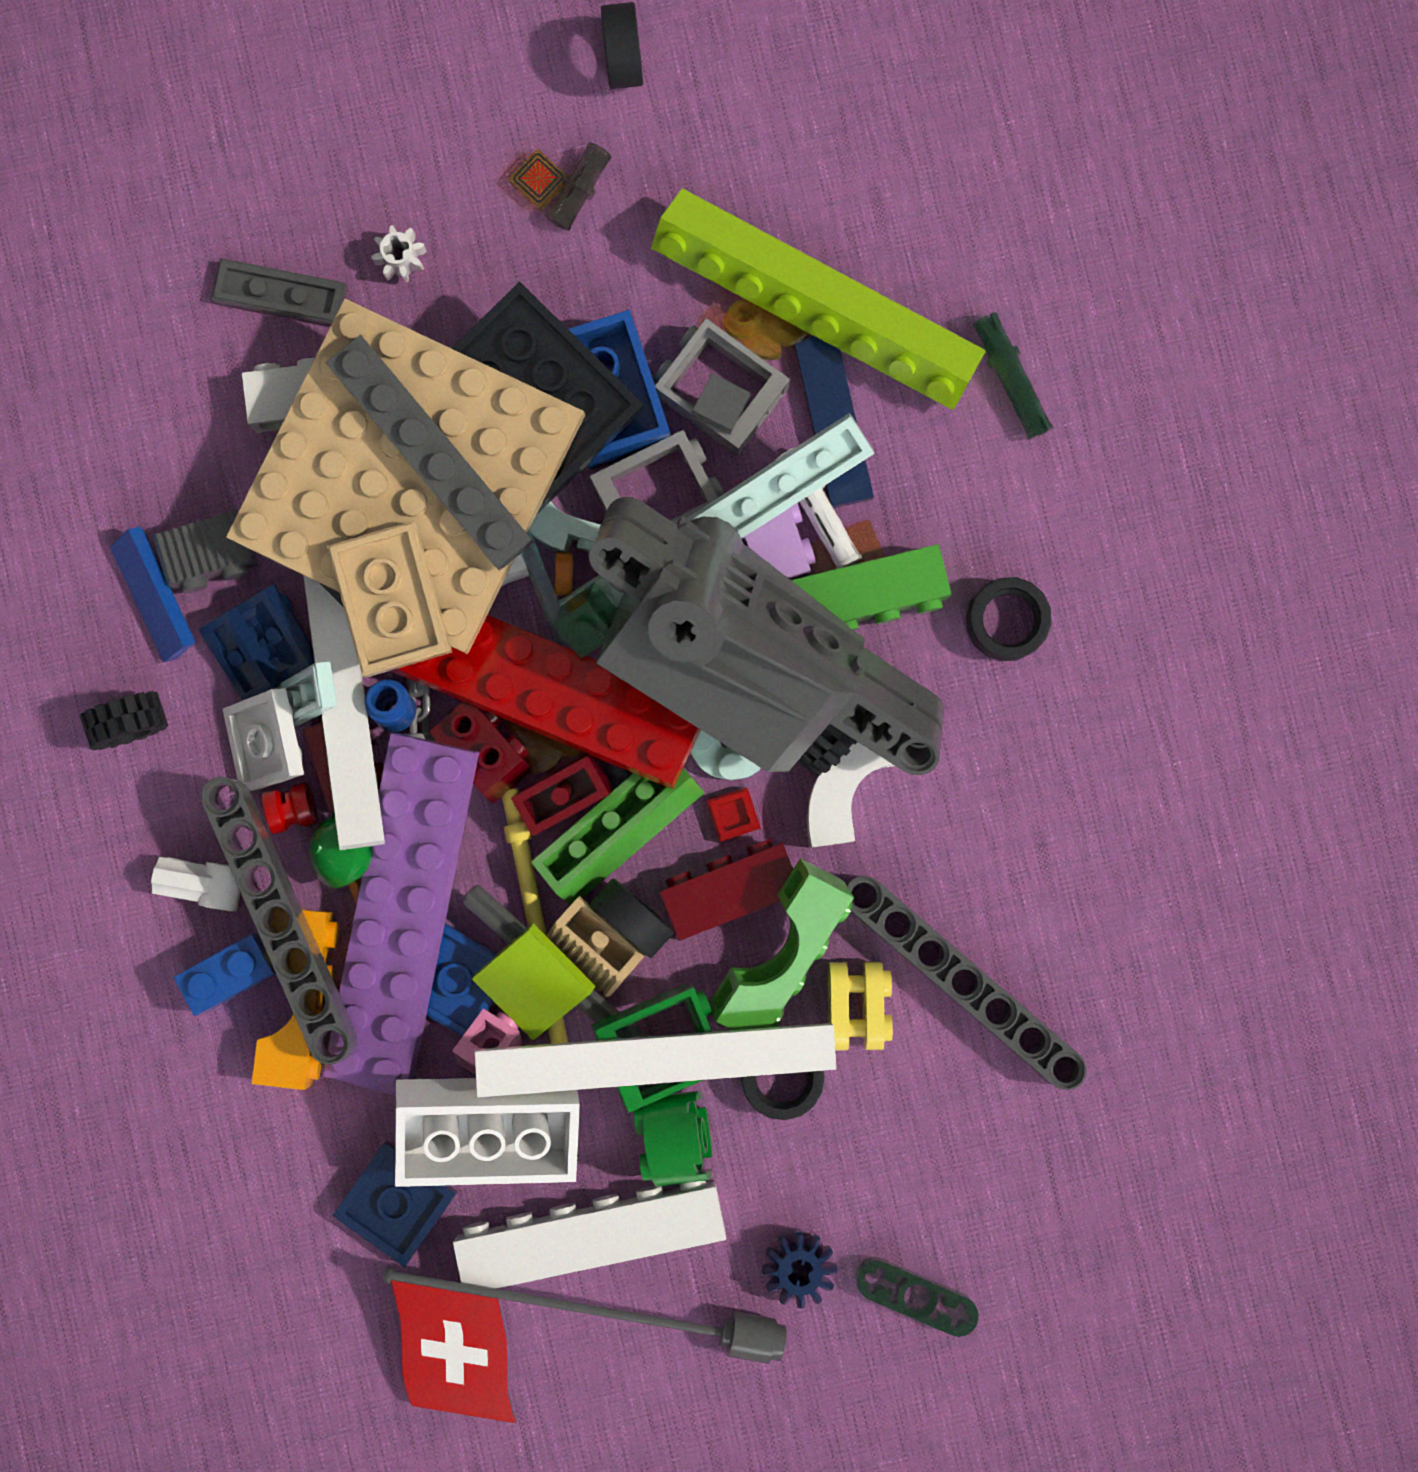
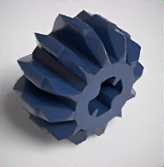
(816, 1269)

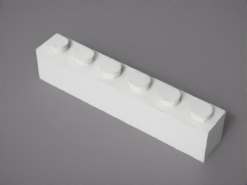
(589, 1236)

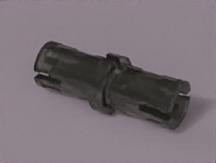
(579, 186)

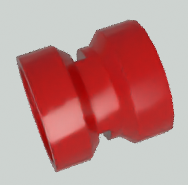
(289, 808)

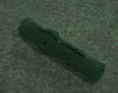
(1005, 361)

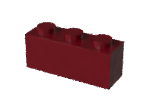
(727, 889)

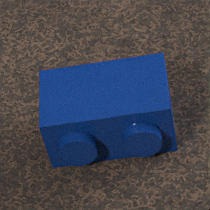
(225, 975)

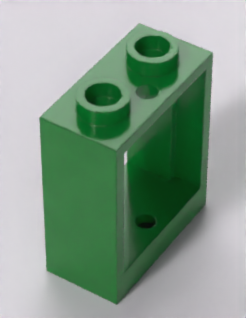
(697, 1008)

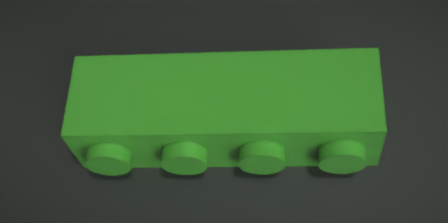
(882, 587)
(612, 833)

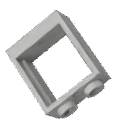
(693, 344)
(691, 453)

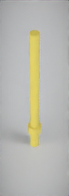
(518, 836)

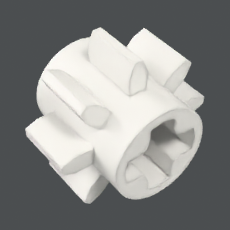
(410, 260)

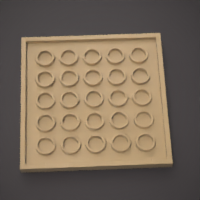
(343, 478)

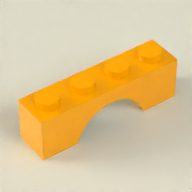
(284, 1056)

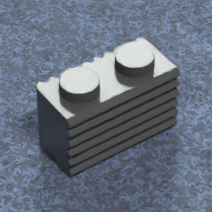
(202, 553)

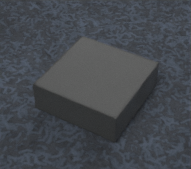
(721, 403)

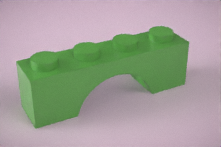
(759, 993)

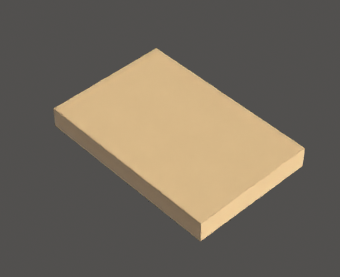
(389, 599)

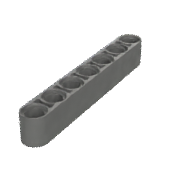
(261, 906)
(981, 993)

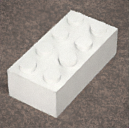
(466, 1140)

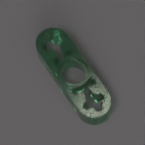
(950, 1299)

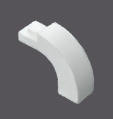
(832, 793)

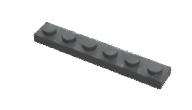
(430, 452)

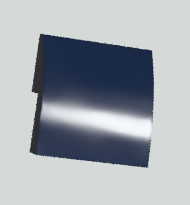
(258, 643)

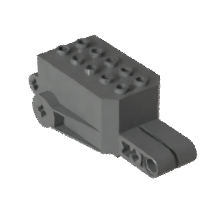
(747, 647)

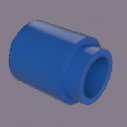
(383, 696)

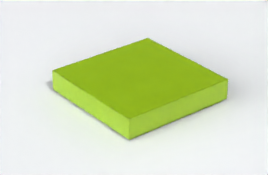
(533, 982)

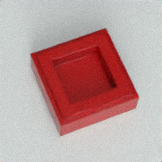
(733, 814)

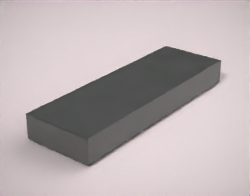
(278, 292)

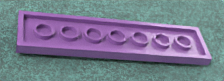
(403, 910)

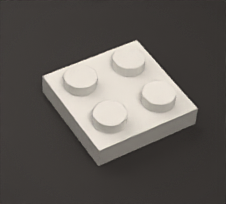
(263, 739)

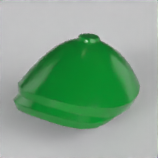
(329, 863)

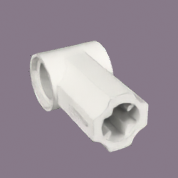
(207, 884)

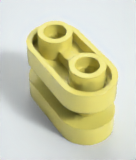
(874, 986)

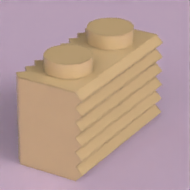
(594, 946)

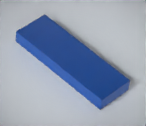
(152, 594)

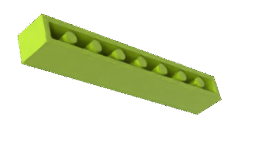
(817, 298)

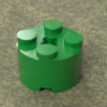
(674, 1139)

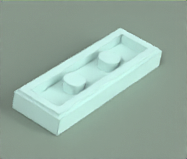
(310, 692)

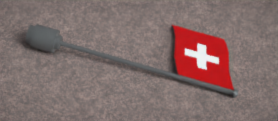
(460, 1351)

